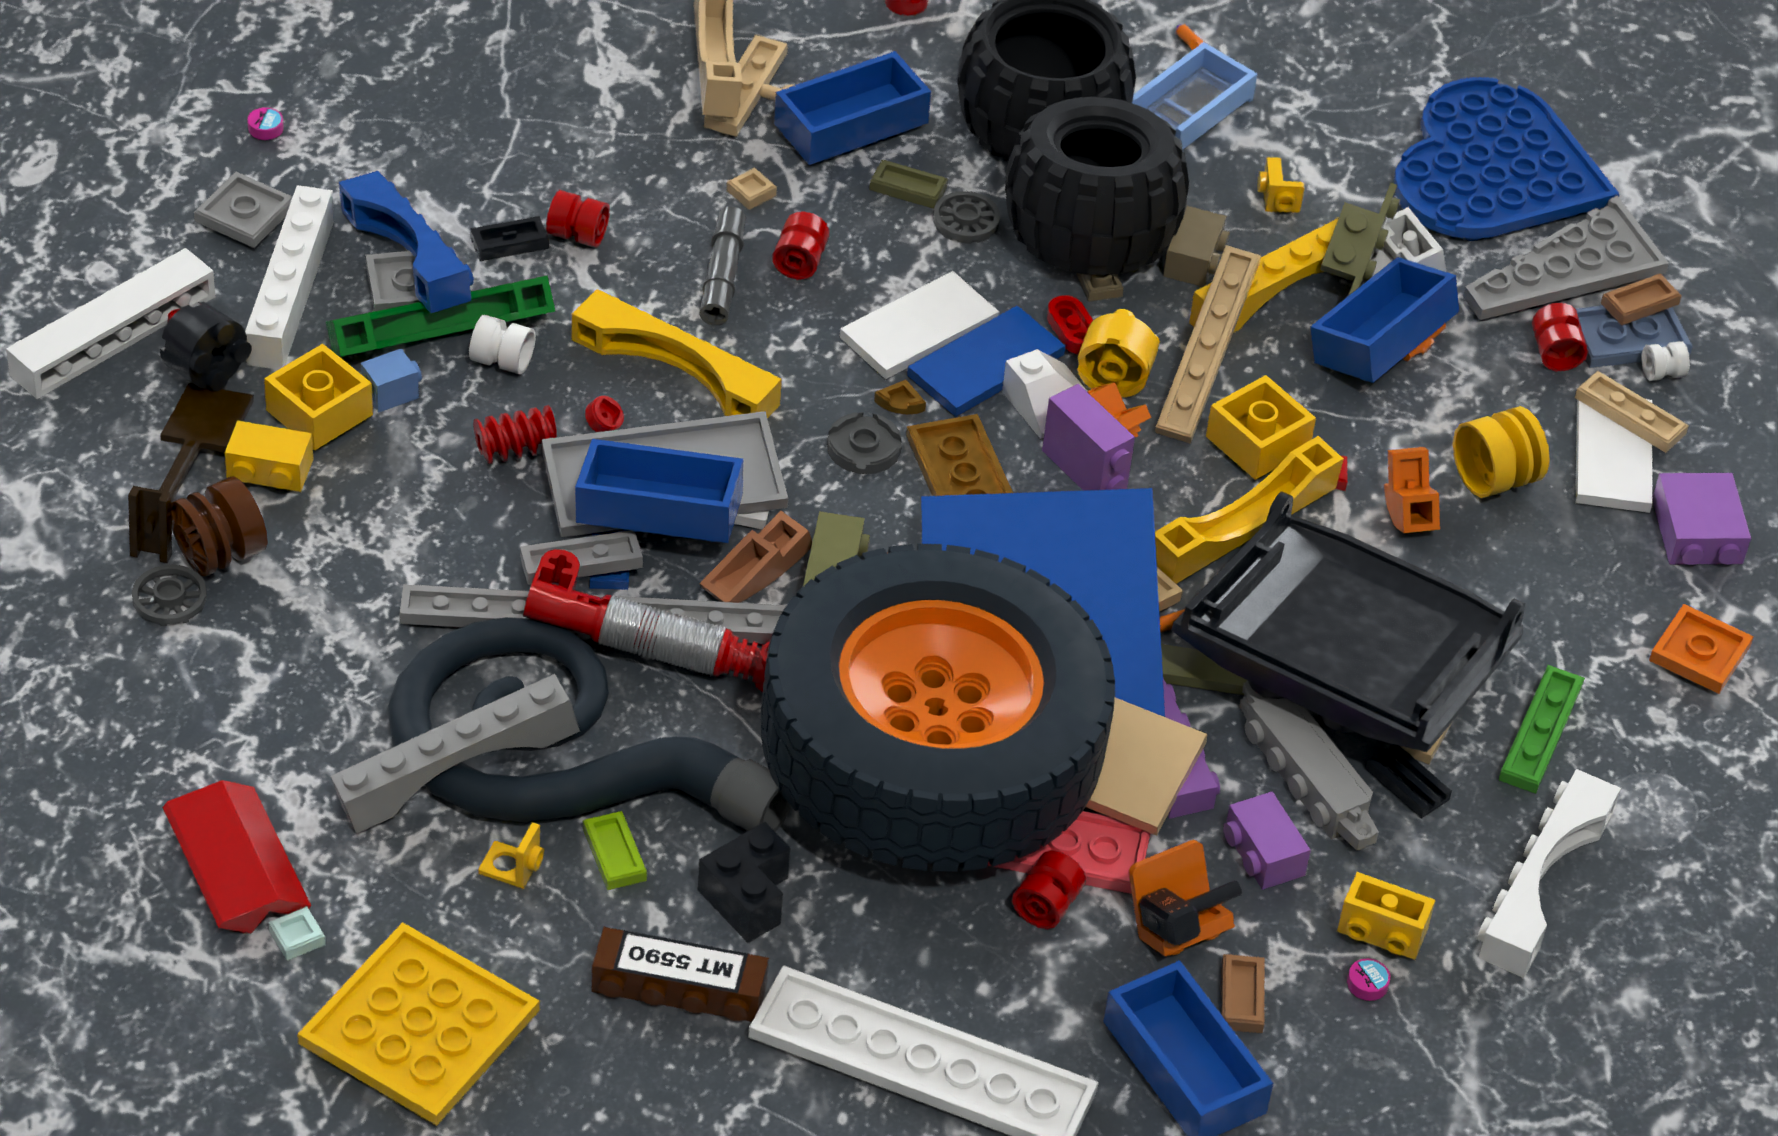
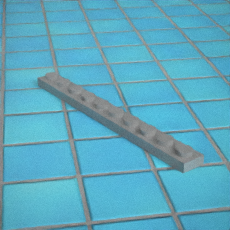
(468, 605)

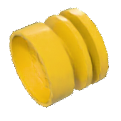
(1501, 451)

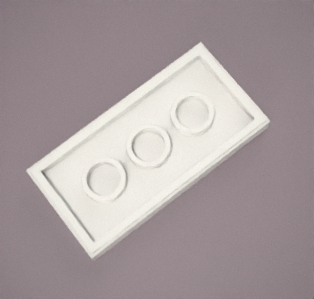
(917, 324)
(1611, 463)

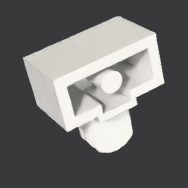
(1409, 241)

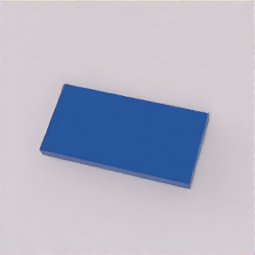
(975, 363)

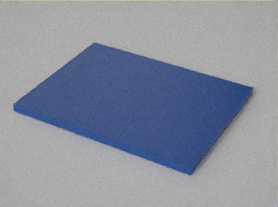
(1090, 546)

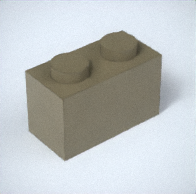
(1196, 247)

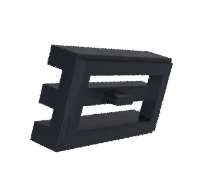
(509, 238)
(1413, 777)

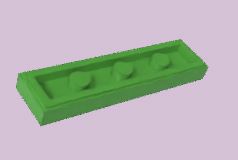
(1541, 729)

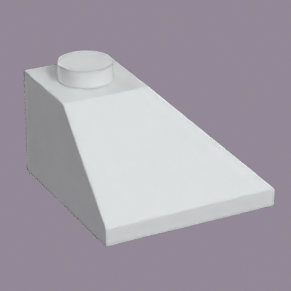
(1032, 381)

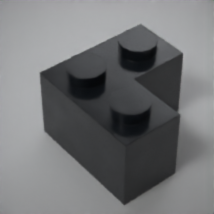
(743, 880)

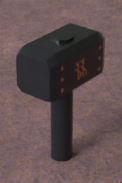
(1177, 918)

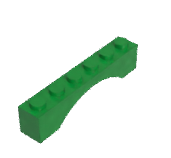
(415, 322)

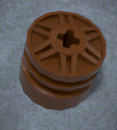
(218, 526)

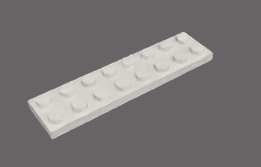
(921, 1058)

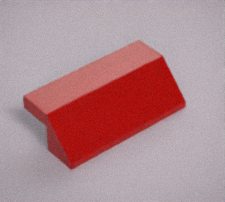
(235, 855)

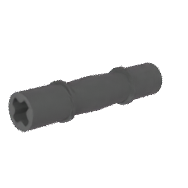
(723, 264)

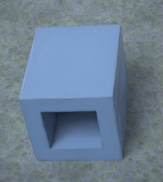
(392, 379)

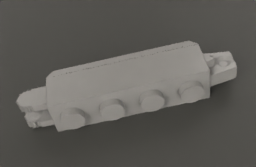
(1310, 766)

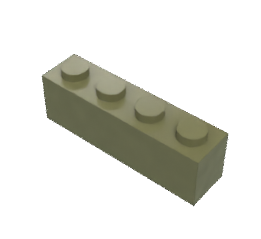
(835, 540)

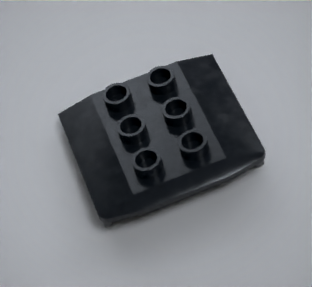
(1349, 631)

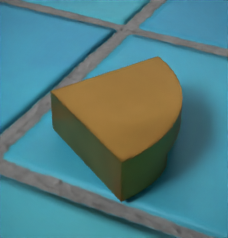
(900, 399)

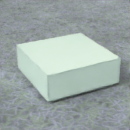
(296, 933)

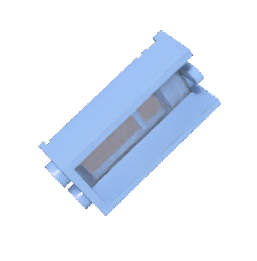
(1198, 92)

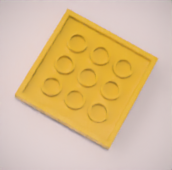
(419, 1023)

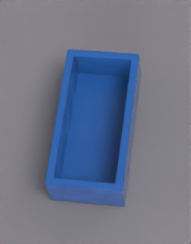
(852, 107)
(1384, 319)
(659, 490)
(1187, 1052)

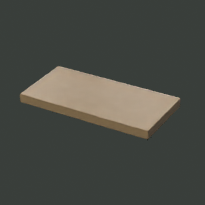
(1144, 766)

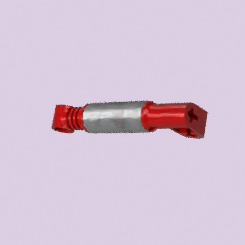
(638, 627)

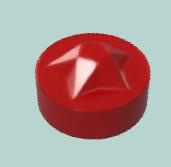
(604, 414)

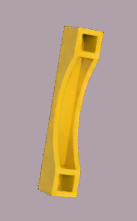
(1277, 271)
(618, 328)
(1196, 542)

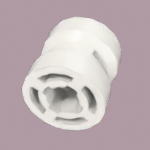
(1667, 360)

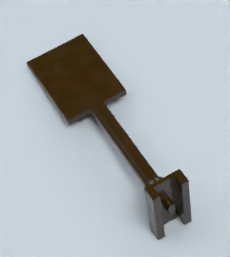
(198, 422)

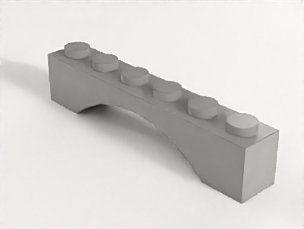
(384, 782)

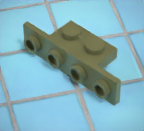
(1356, 239)

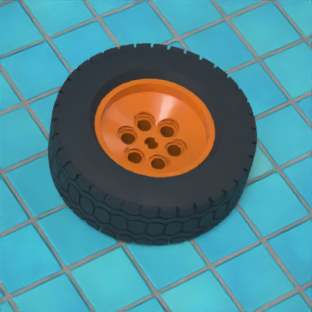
(936, 707)

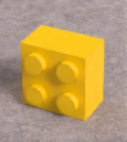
(319, 395)
(1259, 426)

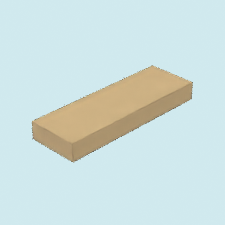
(1631, 411)

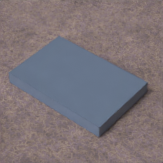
(1616, 344)

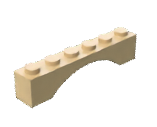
(716, 58)

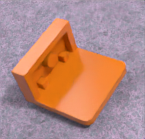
(1185, 874)

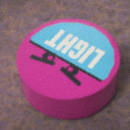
(265, 123)
(1368, 979)

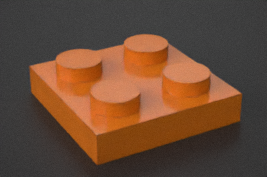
(1701, 648)

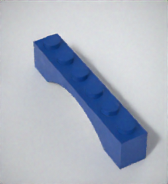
(377, 207)

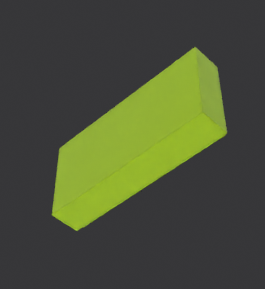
(614, 850)

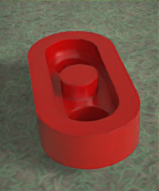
(1069, 321)

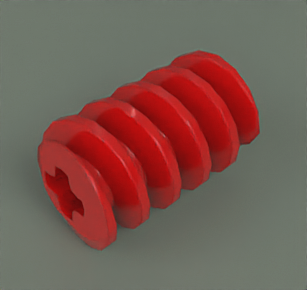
(514, 434)

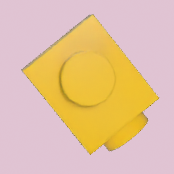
(1279, 194)

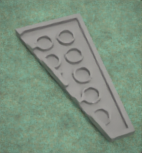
(1576, 260)

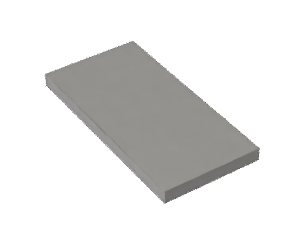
(731, 436)

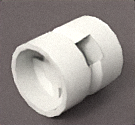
(502, 344)

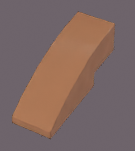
(758, 560)

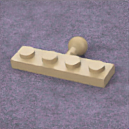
(757, 69)

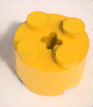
(1118, 351)

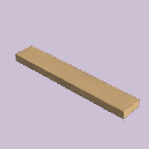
(1208, 344)

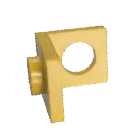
(527, 857)

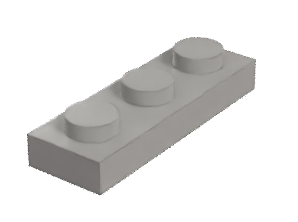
(595, 553)

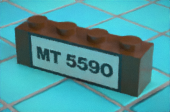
(679, 974)

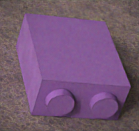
(1087, 441)
(1701, 518)

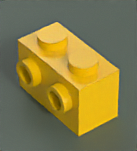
(269, 456)
(1385, 915)

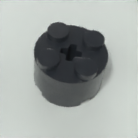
(204, 346)

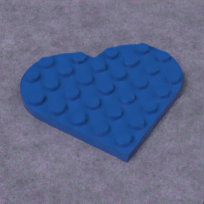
(1495, 163)

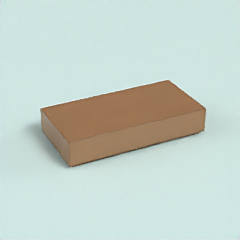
(1641, 299)
(1243, 992)

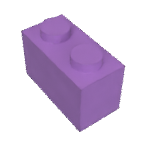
(1266, 840)

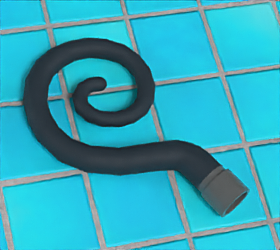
(734, 786)

